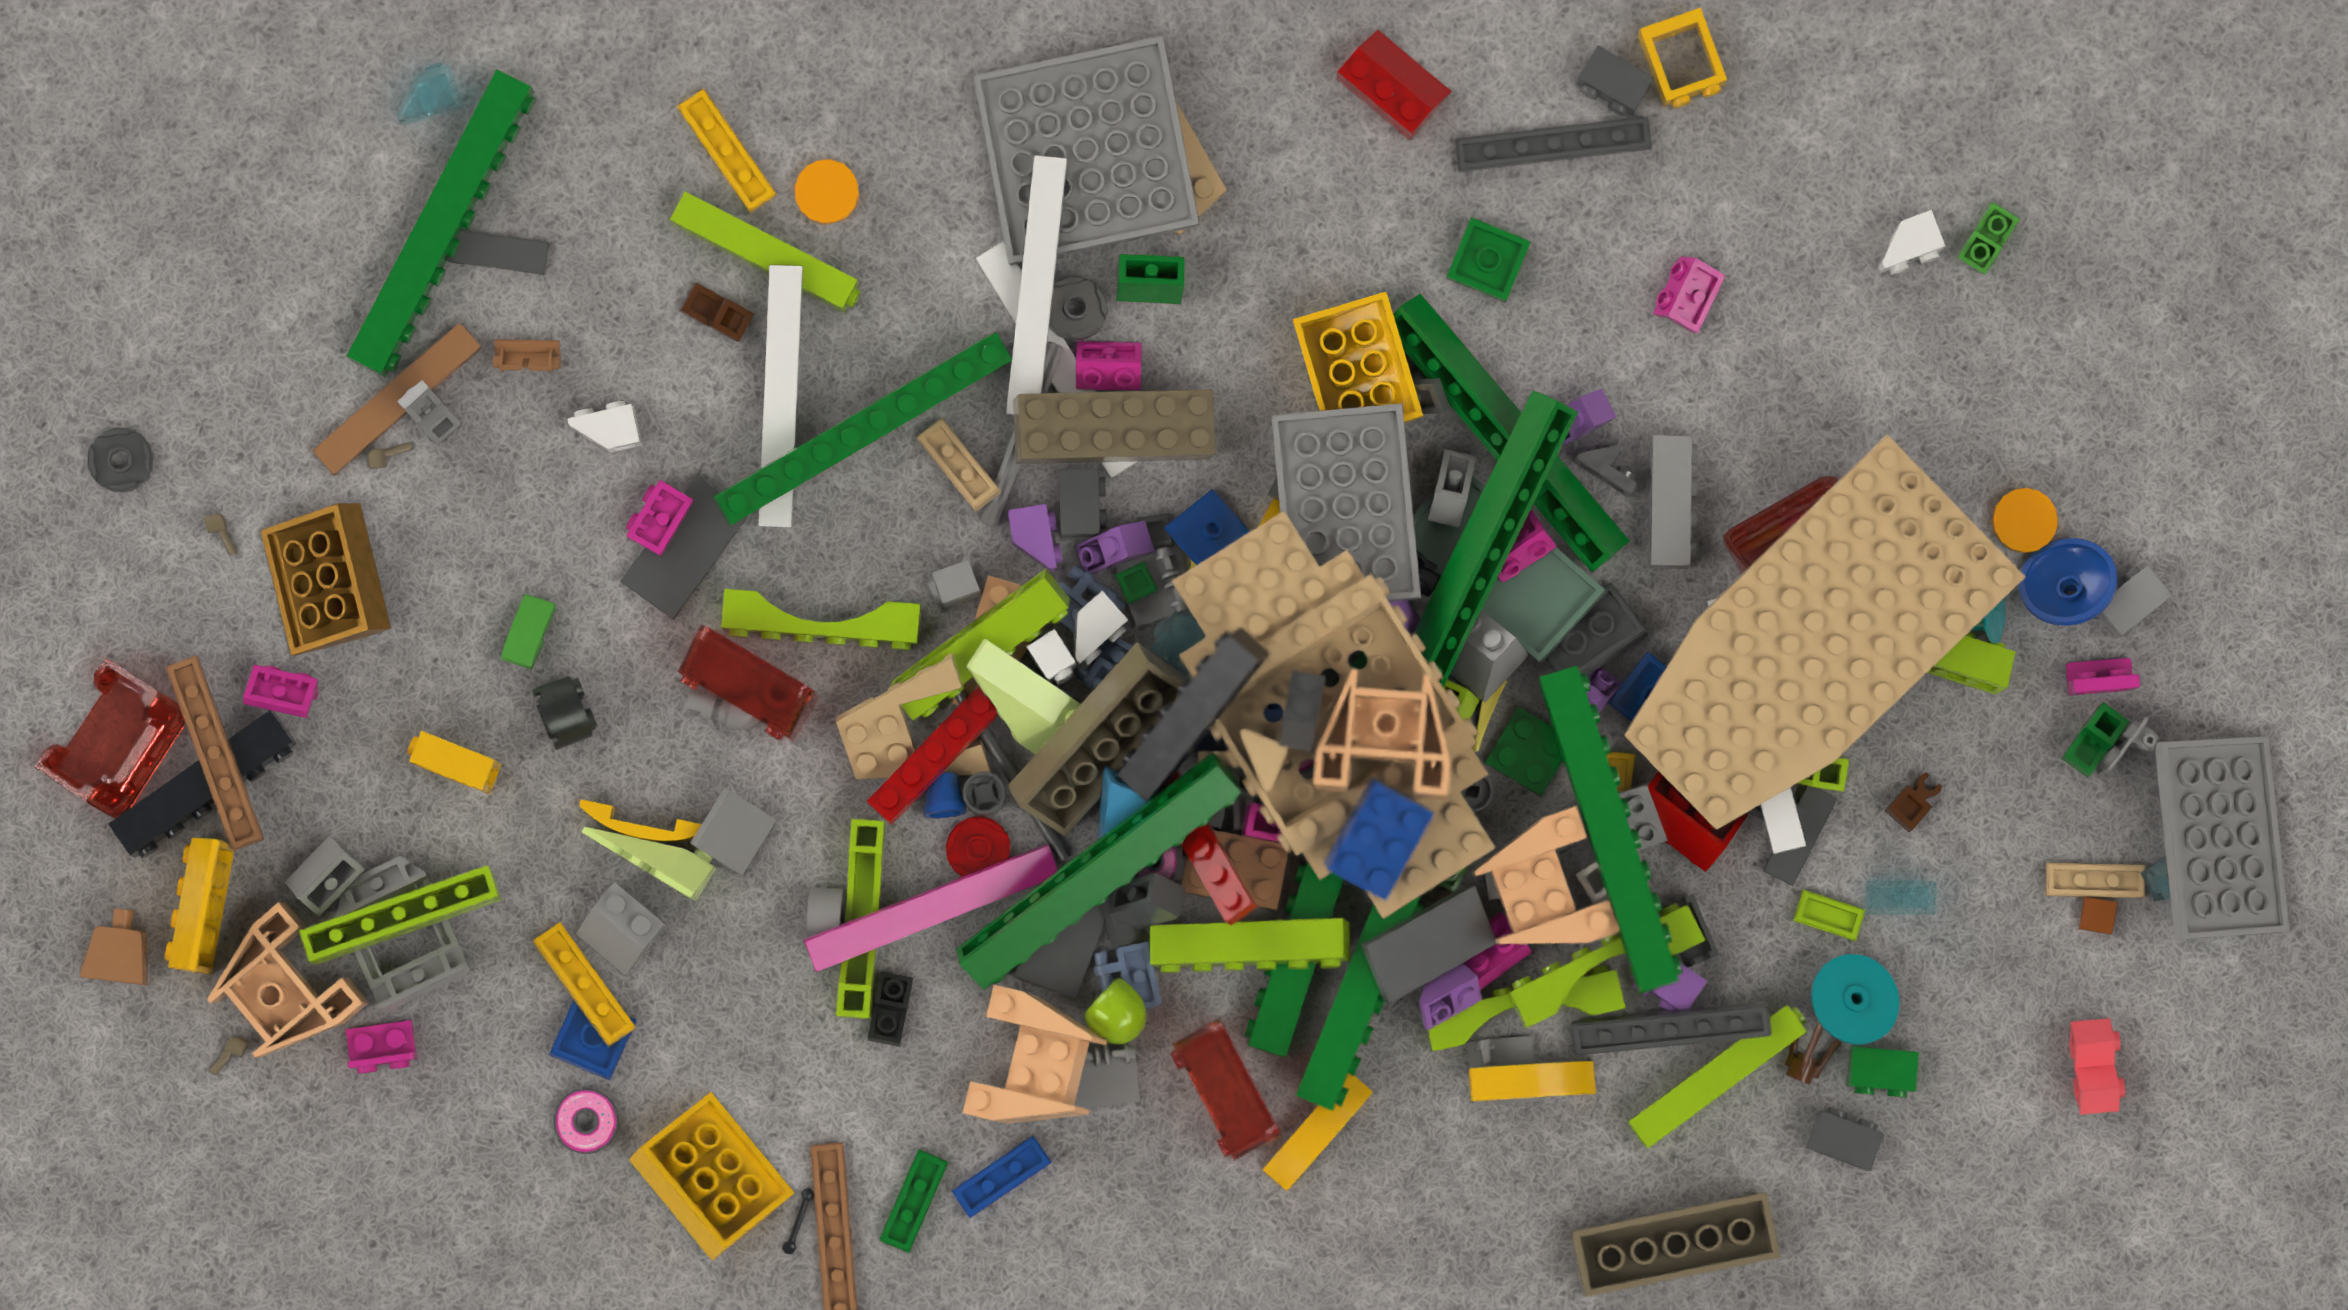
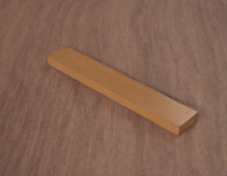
(384, 410)
(215, 753)
(833, 1227)

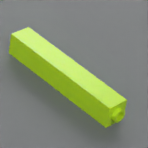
(764, 250)
(1716, 1078)

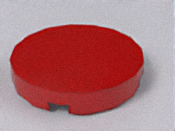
(968, 857)

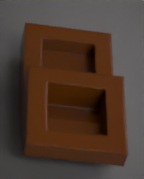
(716, 312)

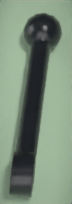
(790, 1247)

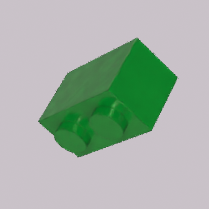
(1150, 279)
(1882, 1070)

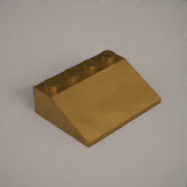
(325, 578)

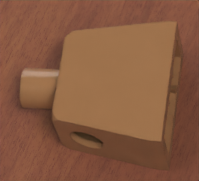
(117, 952)

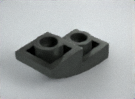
(890, 1009)

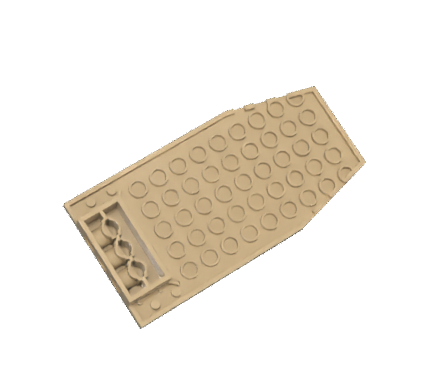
(1819, 637)

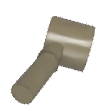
(378, 456)
(217, 523)
(234, 1046)

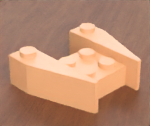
(1384, 728)
(1536, 889)
(273, 990)
(1043, 1065)

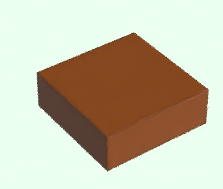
(2097, 915)

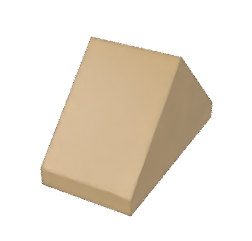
(1265, 756)

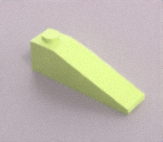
(1022, 697)
(673, 865)

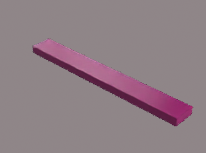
(930, 907)

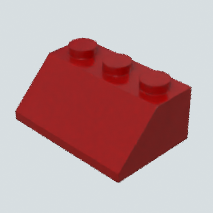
(1392, 84)
(1687, 827)

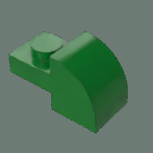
(2095, 739)

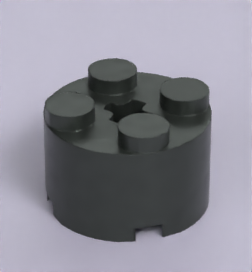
(563, 711)

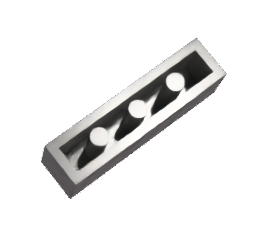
(1671, 502)

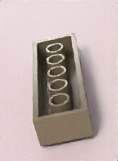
(1114, 426)
(1069, 768)
(1675, 1244)

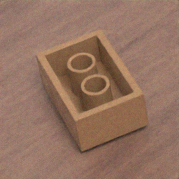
(1258, 863)

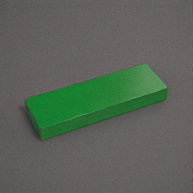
(913, 1201)

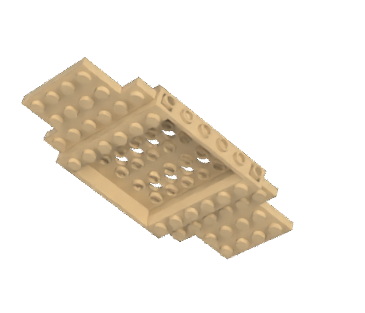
(1312, 623)

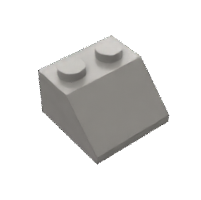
(1487, 658)
(620, 928)

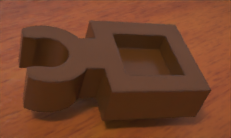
(1911, 805)

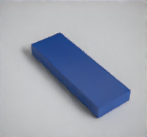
(1001, 1176)

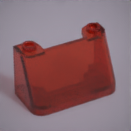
(116, 742)

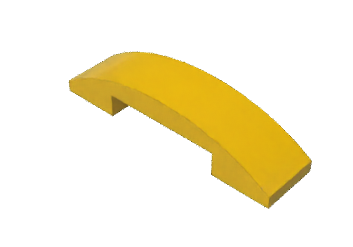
(604, 814)
(1532, 1080)
(1315, 1135)

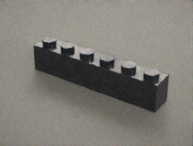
(1193, 713)
(188, 793)

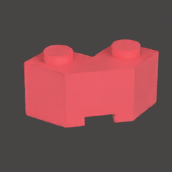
(2096, 1079)

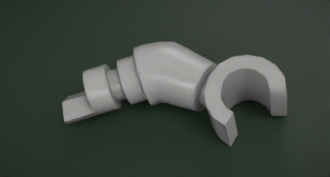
(724, 711)

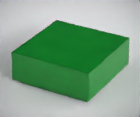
(1136, 582)

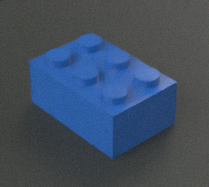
(1378, 838)

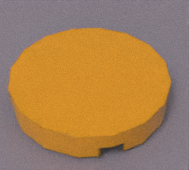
(826, 191)
(2024, 520)

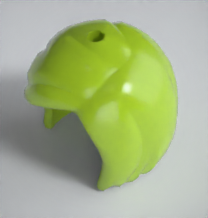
(1117, 1013)

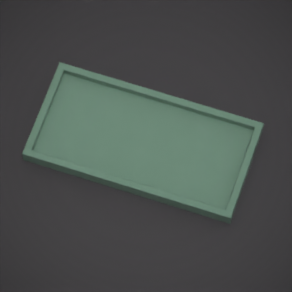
(1534, 605)

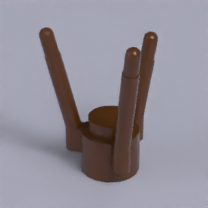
(1803, 1066)

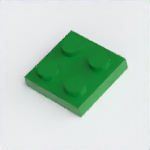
(1488, 259)
(1527, 752)

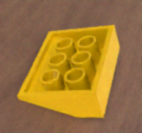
(1357, 357)
(200, 906)
(711, 1176)

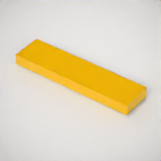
(726, 150)
(584, 984)

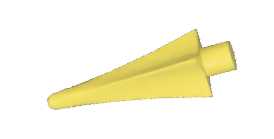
(1485, 714)

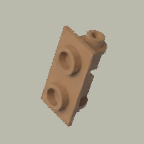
(531, 354)

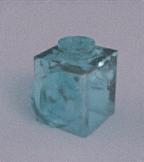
(1176, 637)

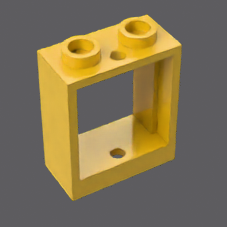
(1671, 27)
(454, 762)

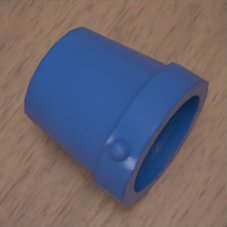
(944, 798)

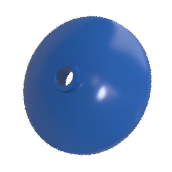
(2067, 567)

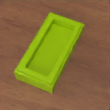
(1829, 915)

